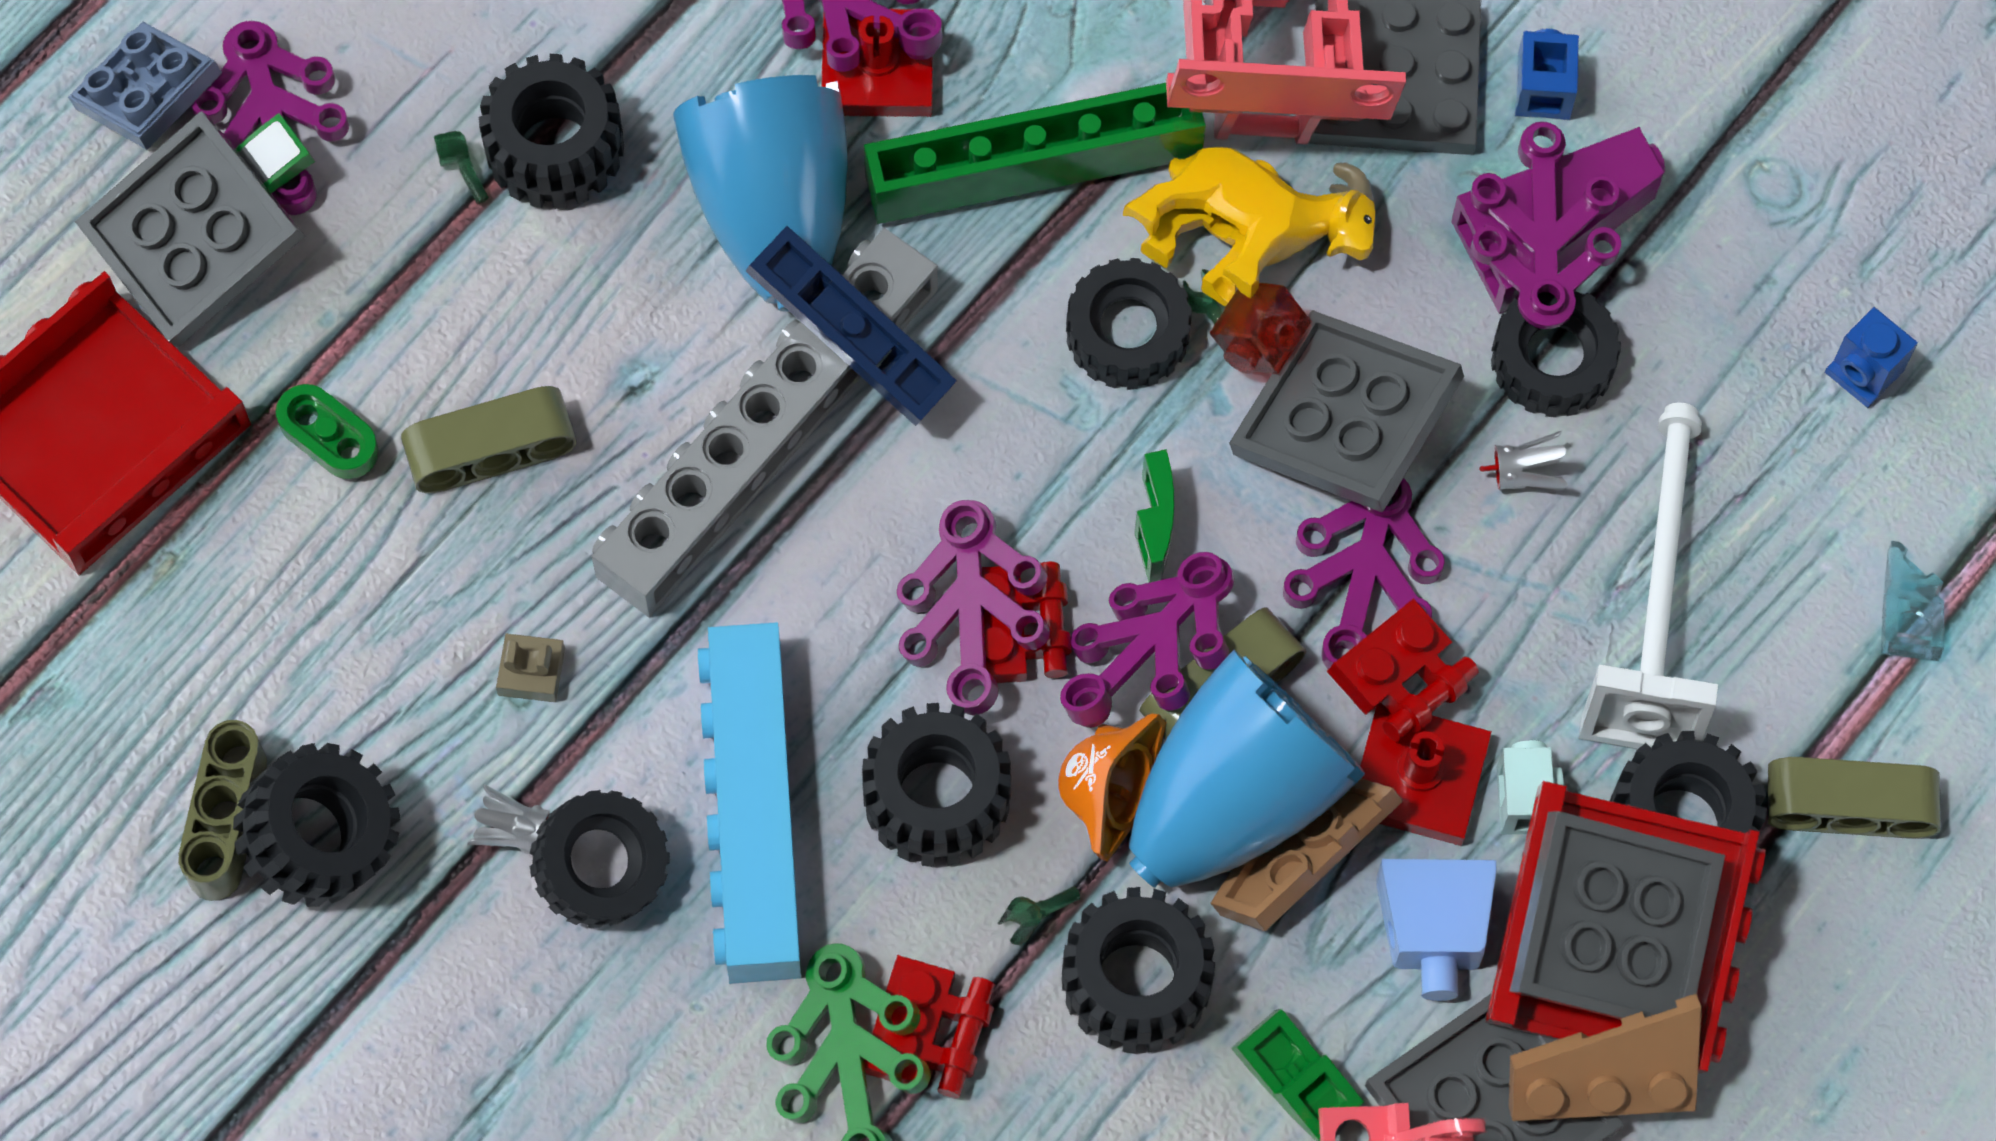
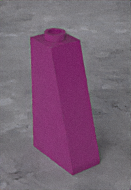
(1624, 157)

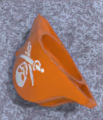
(1107, 777)

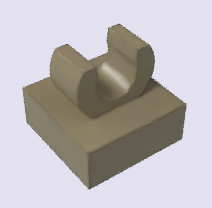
(530, 667)

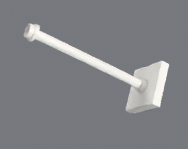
(1641, 705)

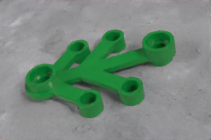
(845, 1043)

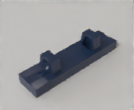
(851, 325)

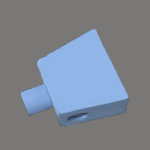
(1436, 917)

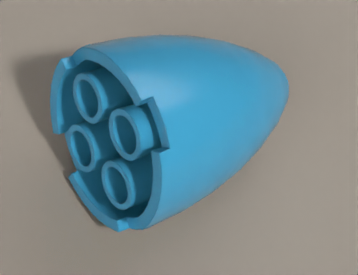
(767, 163)
(1234, 779)

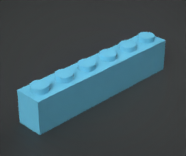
(752, 803)

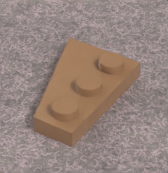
(1276, 880)
(1622, 1071)

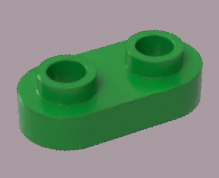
(329, 434)

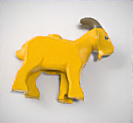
(1254, 213)

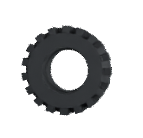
(542, 93)
(938, 739)
(1699, 769)
(348, 793)
(1148, 924)

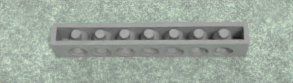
(650, 575)

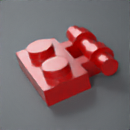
(1003, 654)
(1391, 656)
(930, 990)

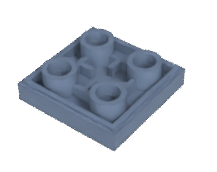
(144, 85)

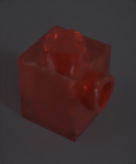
(1260, 330)

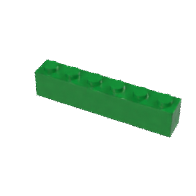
(1028, 152)

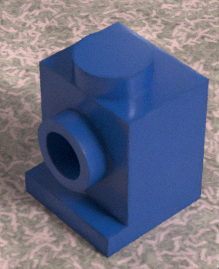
(1547, 74)
(1871, 357)

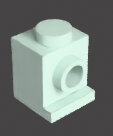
(1518, 776)

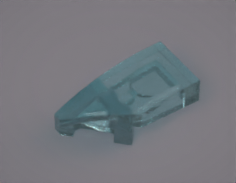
(1911, 609)

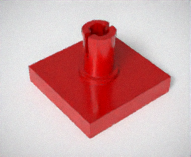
(886, 78)
(1431, 773)

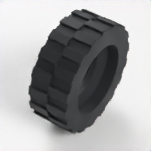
(1137, 282)
(1553, 393)
(644, 850)

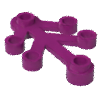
(917, 29)
(269, 100)
(1544, 234)
(1367, 561)
(1199, 587)
(968, 599)

